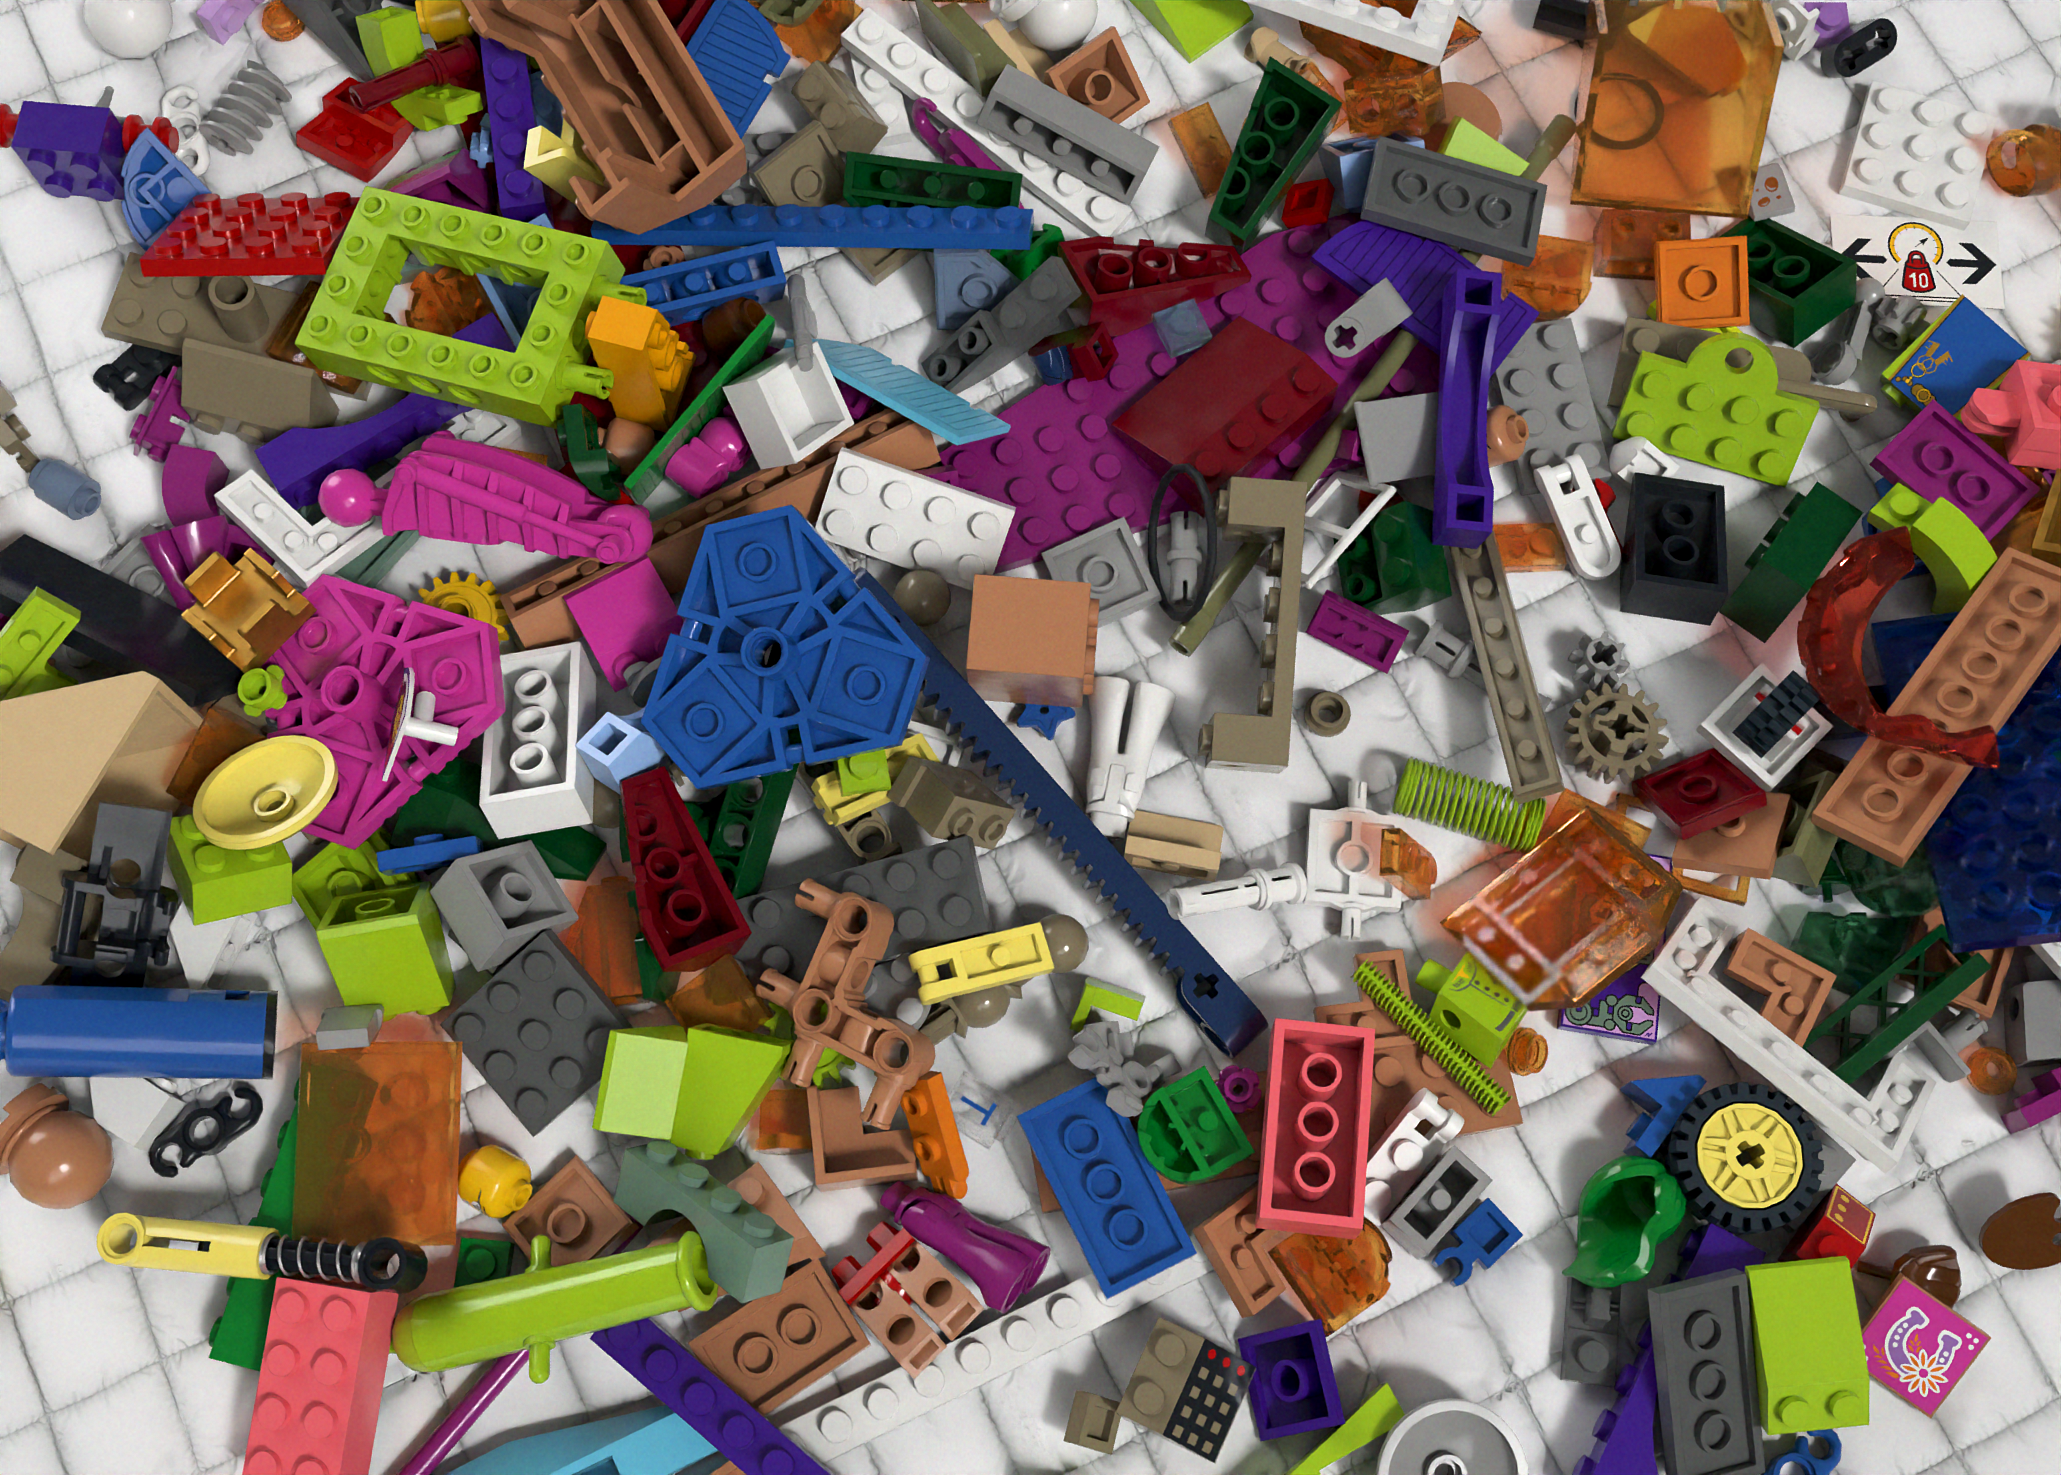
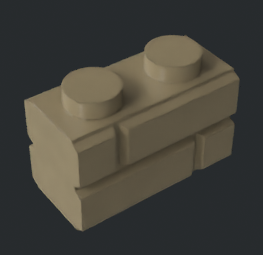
(840, 108)

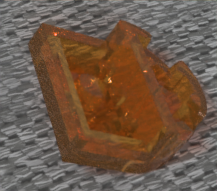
(1555, 279)
(447, 302)
(1336, 1274)

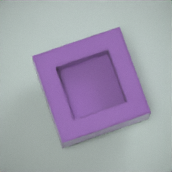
(1830, 22)

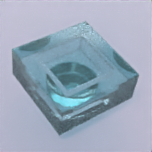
(1181, 328)

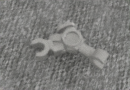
(1125, 1082)

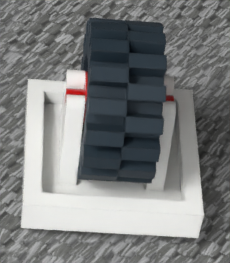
(1766, 725)

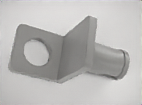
(1943, 1045)

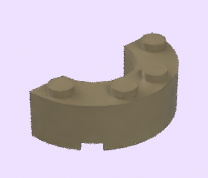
(28, 952)

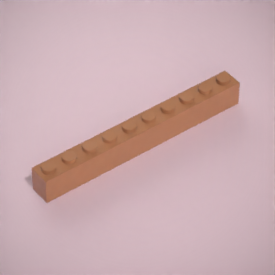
(539, 606)

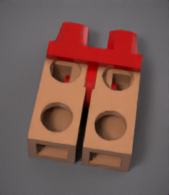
(889, 1286)

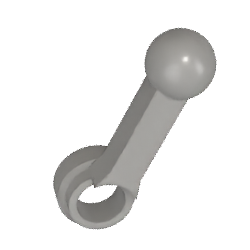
(1838, 358)

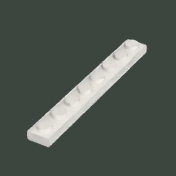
(959, 108)

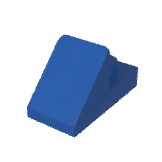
(1664, 1102)

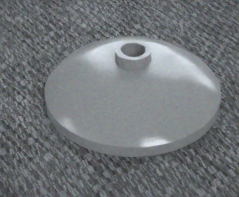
(1453, 1433)

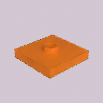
(1702, 282)

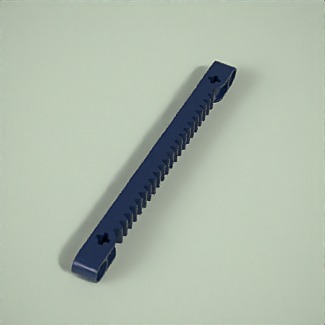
(1226, 1012)

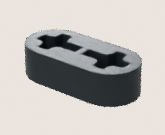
(1861, 54)

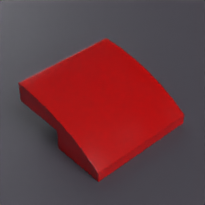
(351, 139)

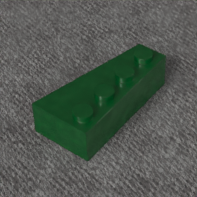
(1273, 148)

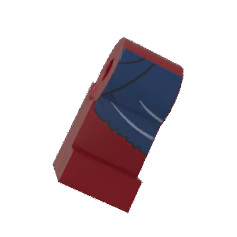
(1072, 355)

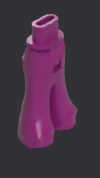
(182, 550)
(992, 1256)

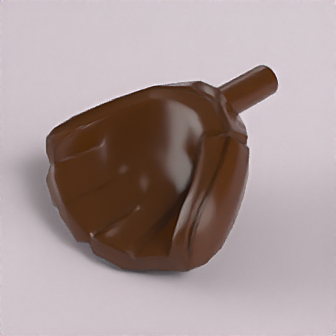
(1928, 1266)

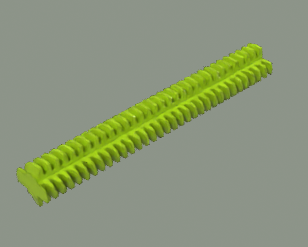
(1430, 1037)

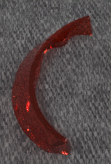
(1832, 644)

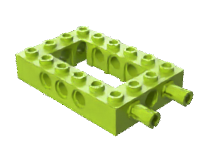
(574, 271)

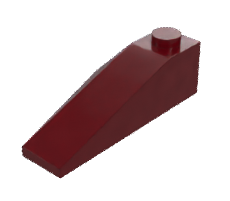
(1133, 282)
(677, 885)

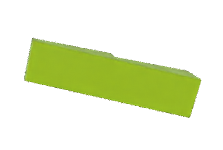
(1363, 1424)

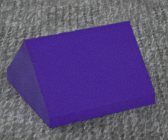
(1292, 1381)

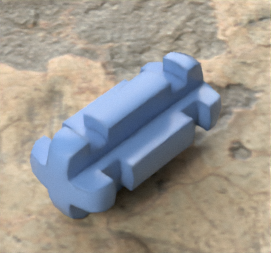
(481, 147)

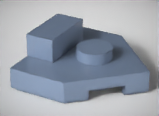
(968, 283)

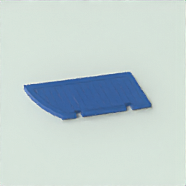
(734, 54)

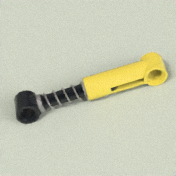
(256, 1252)

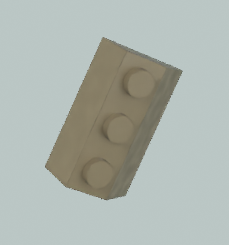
(251, 393)

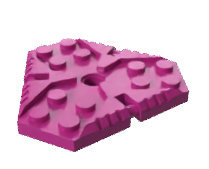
(345, 686)

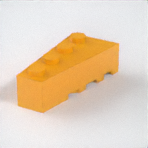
(644, 358)

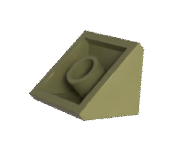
(1804, 845)

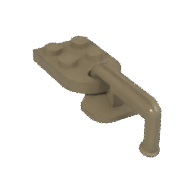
(1680, 341)

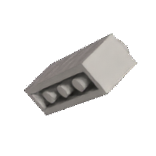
(1067, 134)

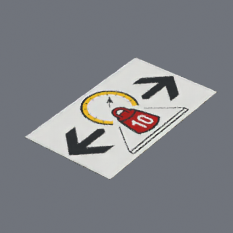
(1924, 258)

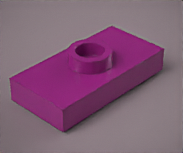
(1357, 631)

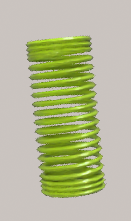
(1527, 824)

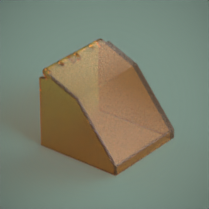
(1674, 105)

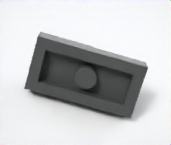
(1590, 1334)

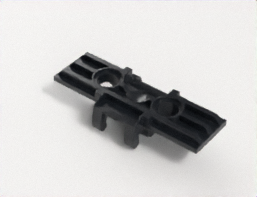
(133, 912)

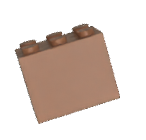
(1032, 640)

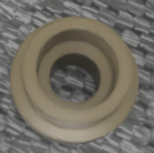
(1327, 701)

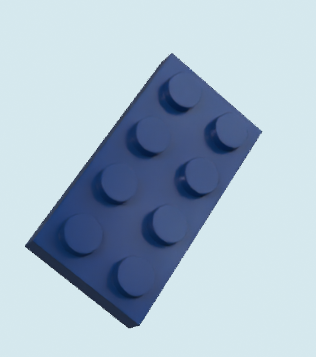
(1106, 1188)

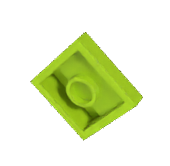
(343, 872)

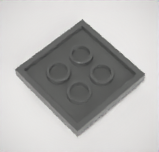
(538, 1031)

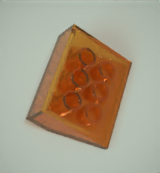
(378, 1143)

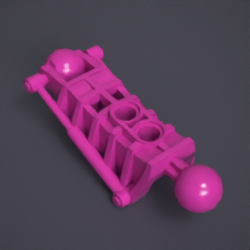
(488, 498)

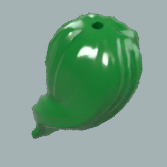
(1622, 1218)

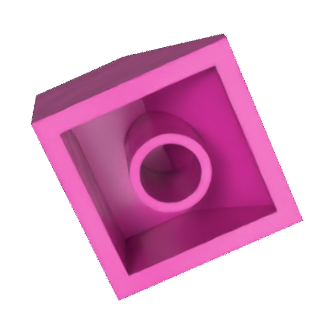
(625, 618)

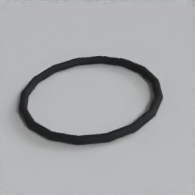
(1211, 540)

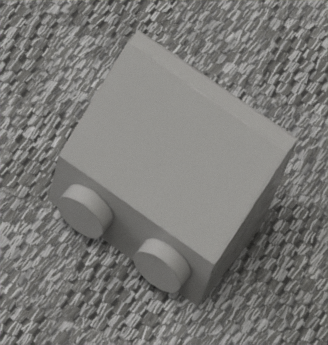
(501, 902)

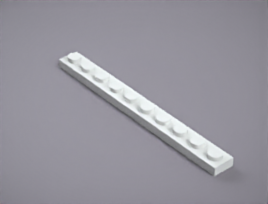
(980, 1359)

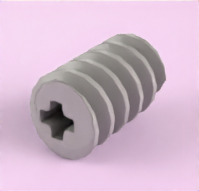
(244, 109)

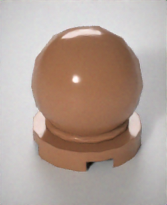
(52, 1152)

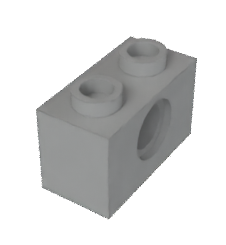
(1436, 1202)

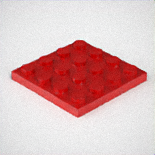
(251, 236)

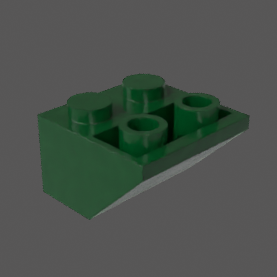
(1394, 562)

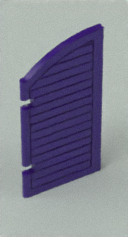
(1419, 272)

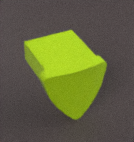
(1108, 998)

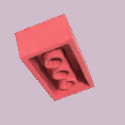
(1315, 1129)
(320, 1378)

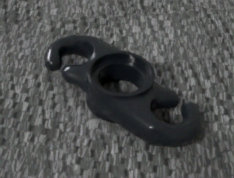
(183, 1133)

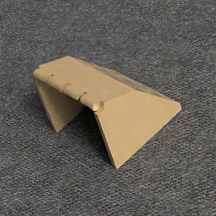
(85, 746)

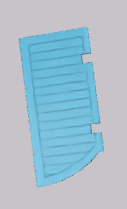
(908, 393)

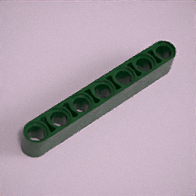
(759, 815)

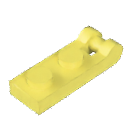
(982, 962)

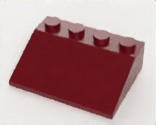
(1227, 409)

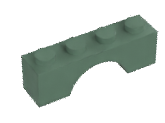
(742, 1245)

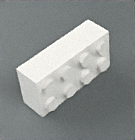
(529, 758)

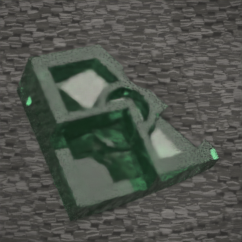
(1850, 946)

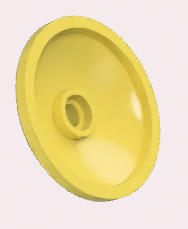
(265, 792)

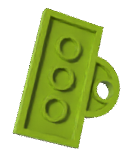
(1718, 411)

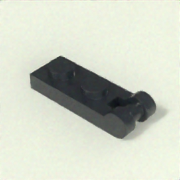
(145, 363)

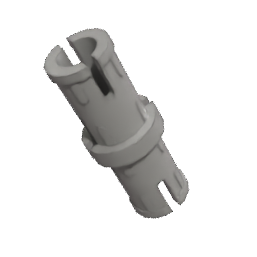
(1183, 558)

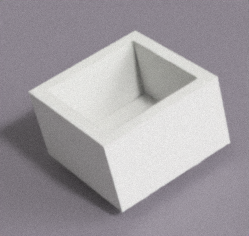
(786, 409)

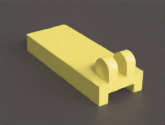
(842, 809)

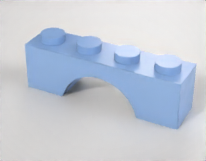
(622, 746)

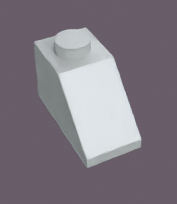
(208, 948)

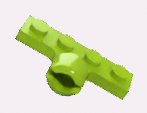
(30, 641)

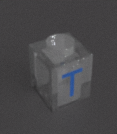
(981, 1111)

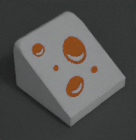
(1770, 194)

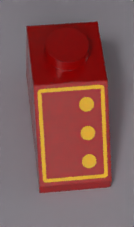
(1833, 1229)

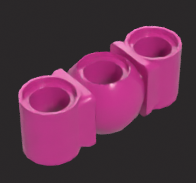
(706, 460)

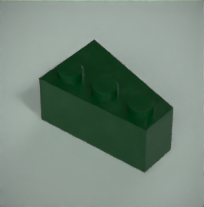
(1792, 561)

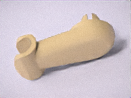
(1265, 44)

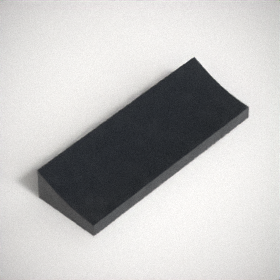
(118, 622)

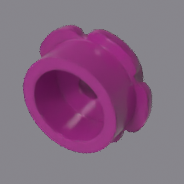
(1247, 1080)

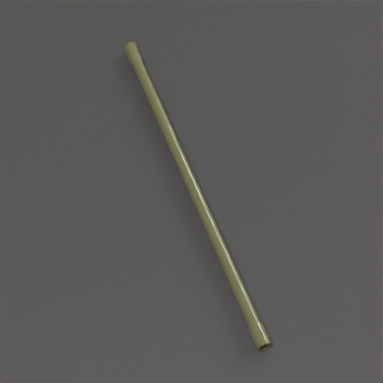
(1191, 633)

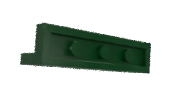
(1908, 1017)

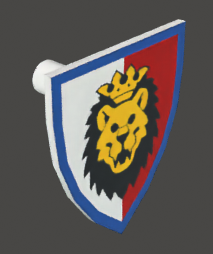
(419, 725)

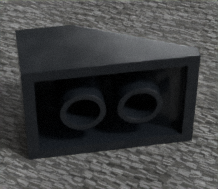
(1674, 550)

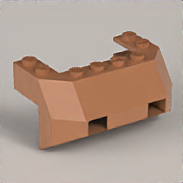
(631, 100)

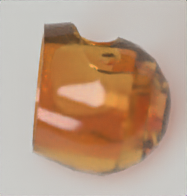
(2037, 160)

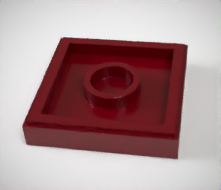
(1699, 793)

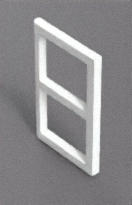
(1344, 535)

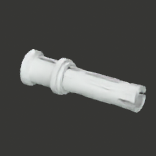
(1255, 889)

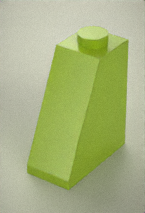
(723, 1086)

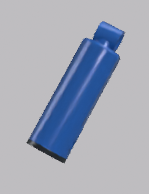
(138, 1032)

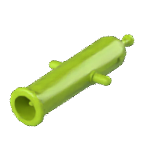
(550, 1305)

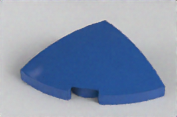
(155, 187)

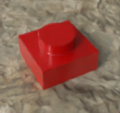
(1308, 203)

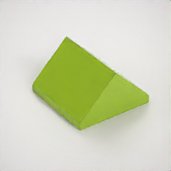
(641, 1081)

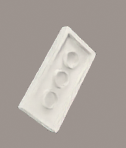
(912, 519)

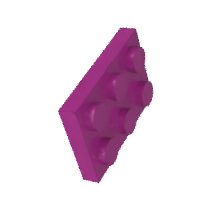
(1945, 459)

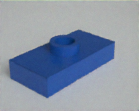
(428, 853)

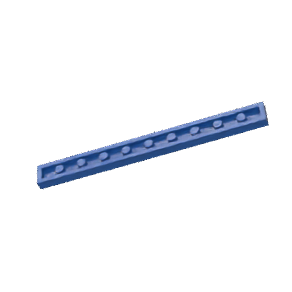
(838, 227)

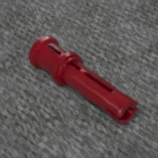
(432, 68)

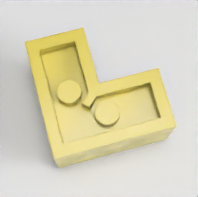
(559, 159)

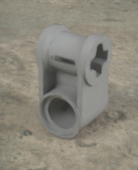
(1371, 316)

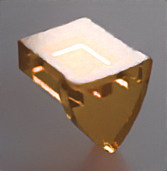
(784, 1123)

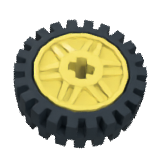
(1770, 1186)

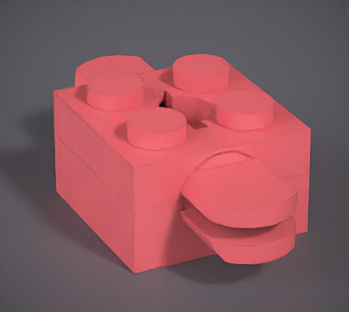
(2022, 412)

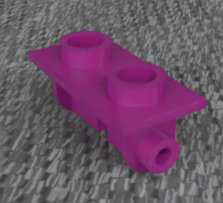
(156, 430)

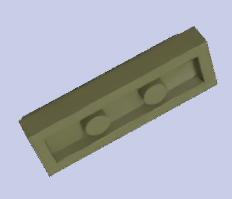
(963, 44)

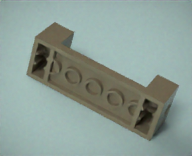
(1275, 515)

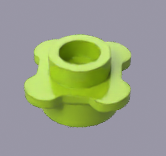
(252, 688)

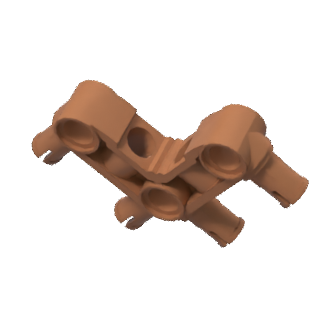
(839, 978)

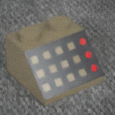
(1186, 1390)

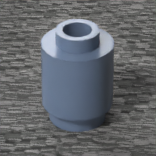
(65, 488)

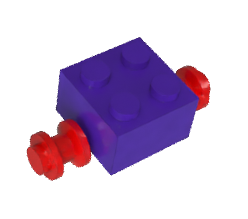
(76, 146)

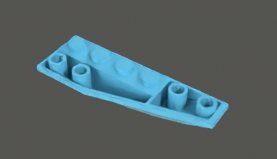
(629, 1444)

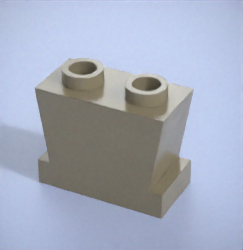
(951, 802)

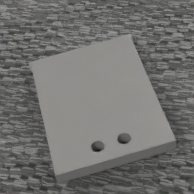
(1398, 437)

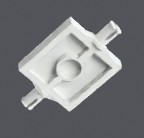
(1345, 860)

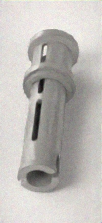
(1457, 664)

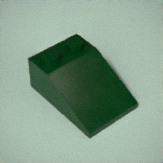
(1793, 280)

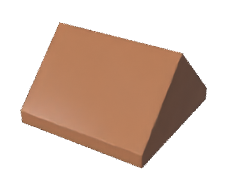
(1100, 78)

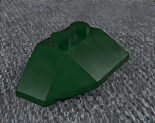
(911, 182)

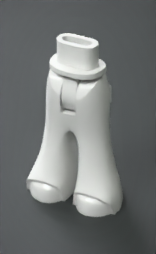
(1117, 779)

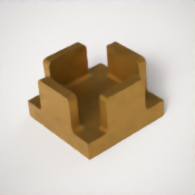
(244, 608)

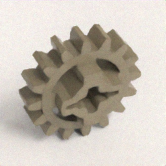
(1633, 724)

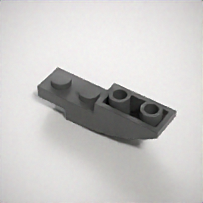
(1006, 332)

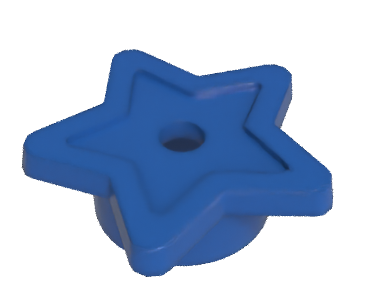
(1047, 722)

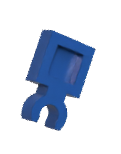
(1481, 1238)

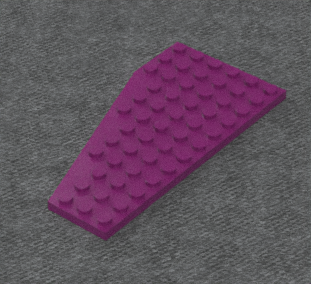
(1077, 474)

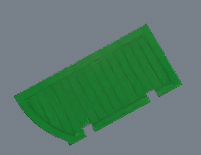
(699, 413)

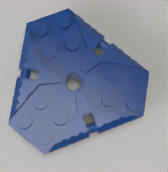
(839, 676)

